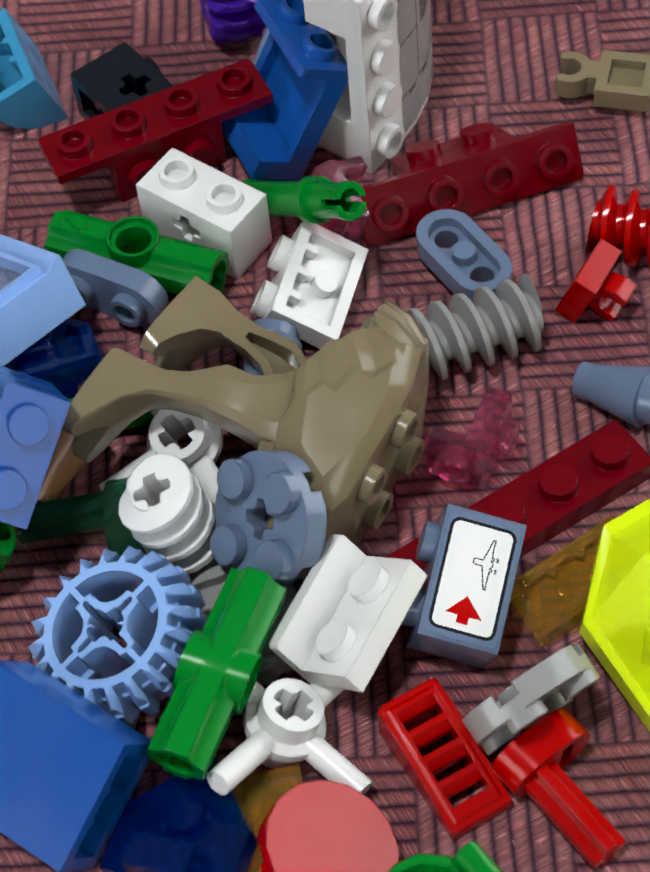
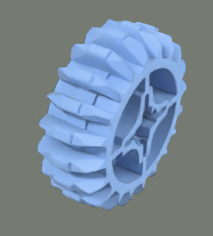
(150, 607)

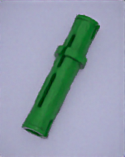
(312, 198)

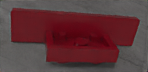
(143, 131)
(468, 175)

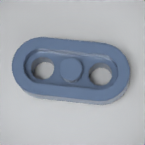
(472, 259)
(116, 288)

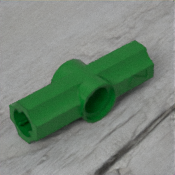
(139, 245)
(216, 673)

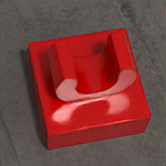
(597, 286)

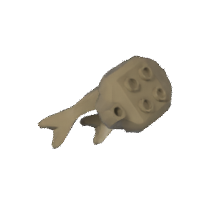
(343, 411)

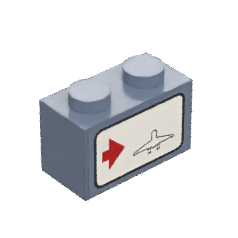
(467, 586)

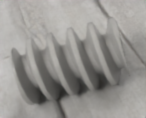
(481, 324)

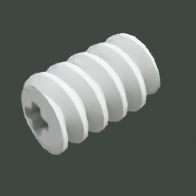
(169, 513)

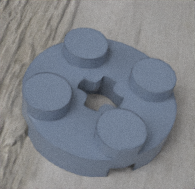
(271, 485)

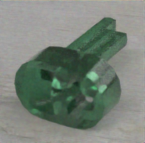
(82, 515)

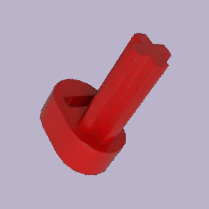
(534, 767)

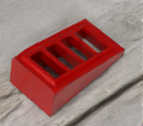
(418, 721)

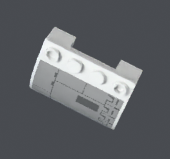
(387, 73)

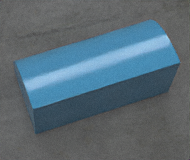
(26, 86)

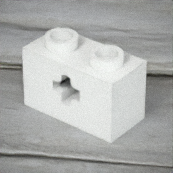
(206, 208)

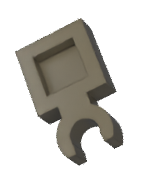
(616, 80)

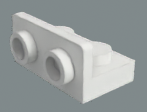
(311, 282)
(346, 615)

